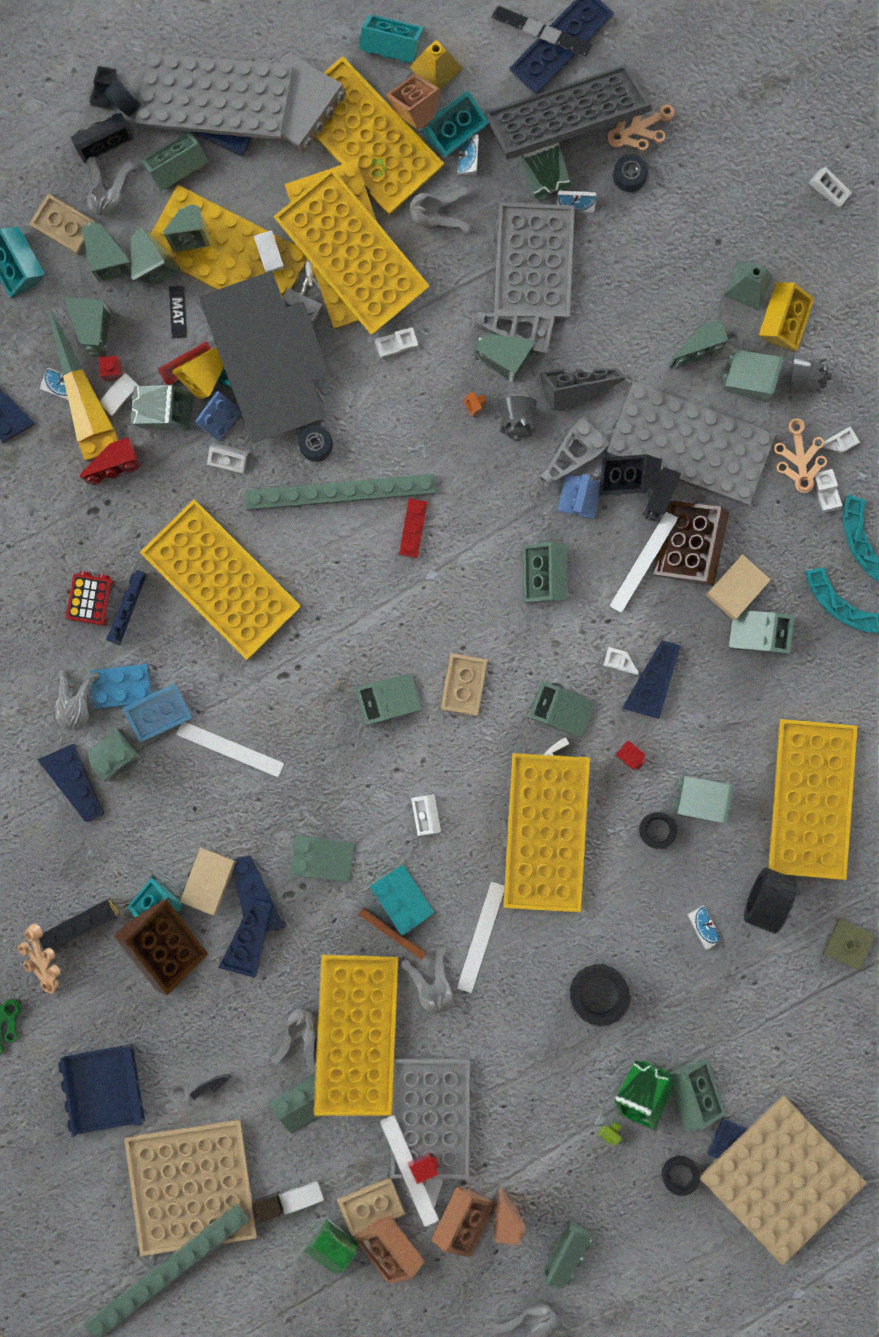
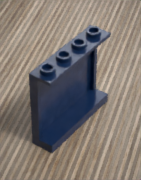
(101, 1089)

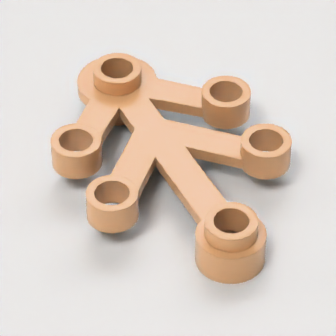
(638, 128)
(800, 459)
(41, 959)

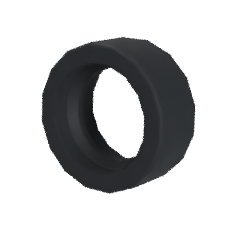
(672, 830)
(680, 1191)

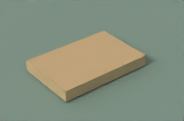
(61, 223)
(738, 587)
(464, 684)
(208, 881)
(370, 1204)

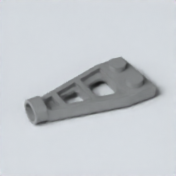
(540, 333)
(589, 438)

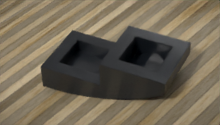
(103, 79)
(213, 1083)

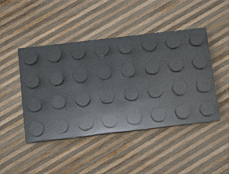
(567, 111)

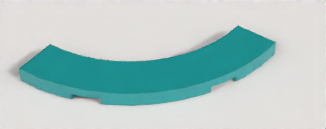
(855, 536)
(837, 607)

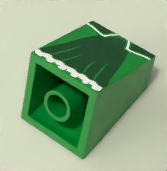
(644, 1094)
(332, 1247)

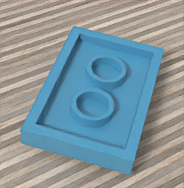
(120, 686)
(157, 712)

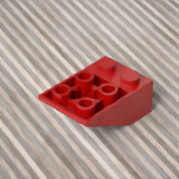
(112, 461)

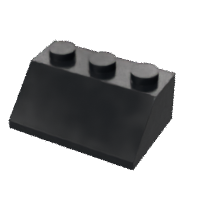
(102, 137)
(629, 474)

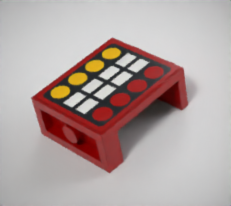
(89, 598)

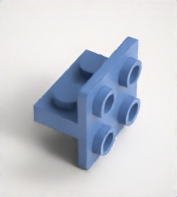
(217, 416)
(579, 496)

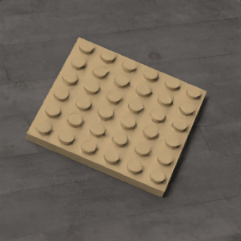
(782, 1180)
(186, 1182)

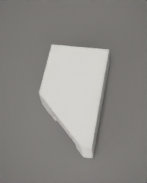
(842, 441)
(620, 661)

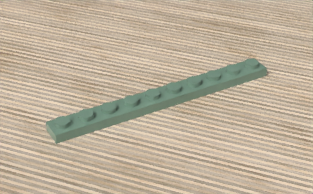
(340, 492)
(166, 1271)

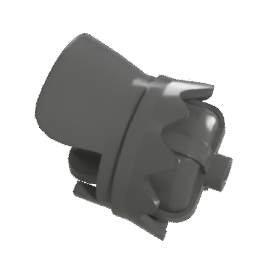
(809, 375)
(517, 416)

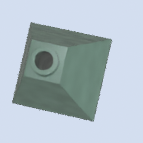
(150, 260)
(748, 284)

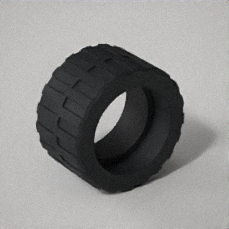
(770, 900)
(613, 1014)

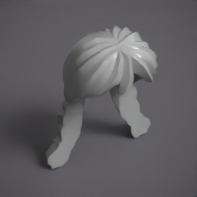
(98, 199)
(425, 209)
(73, 712)
(433, 997)
(299, 1024)
(538, 1315)

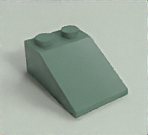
(322, 858)

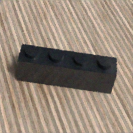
(79, 925)

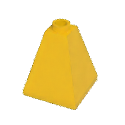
(436, 65)
(201, 373)

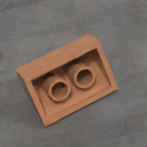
(415, 101)
(507, 1221)
(463, 1222)
(389, 1250)

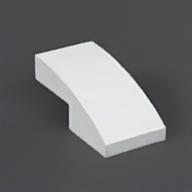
(268, 251)
(396, 343)
(118, 394)
(827, 491)
(558, 745)
(300, 1197)

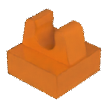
(474, 403)

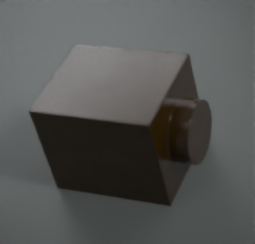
(267, 1207)

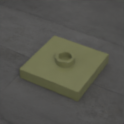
(849, 944)

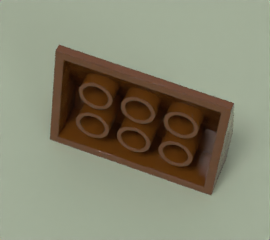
(693, 544)
(161, 946)

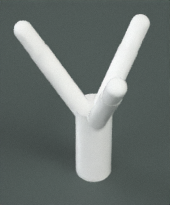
(309, 277)

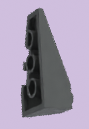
(571, 388)

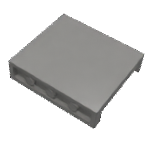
(310, 102)

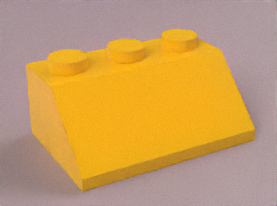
(786, 315)

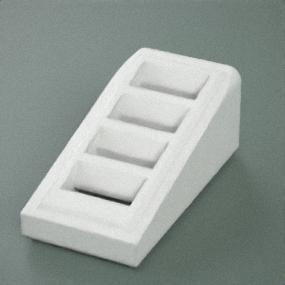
(821, 188)

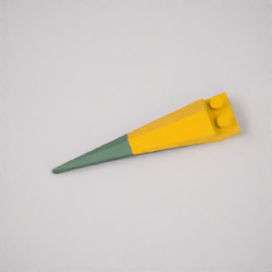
(90, 421)

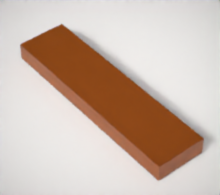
(392, 933)

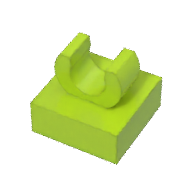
(610, 1134)

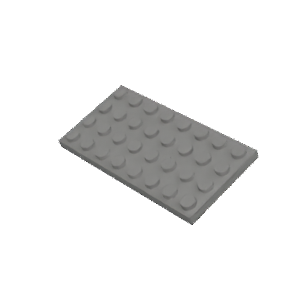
(214, 96)
(694, 441)

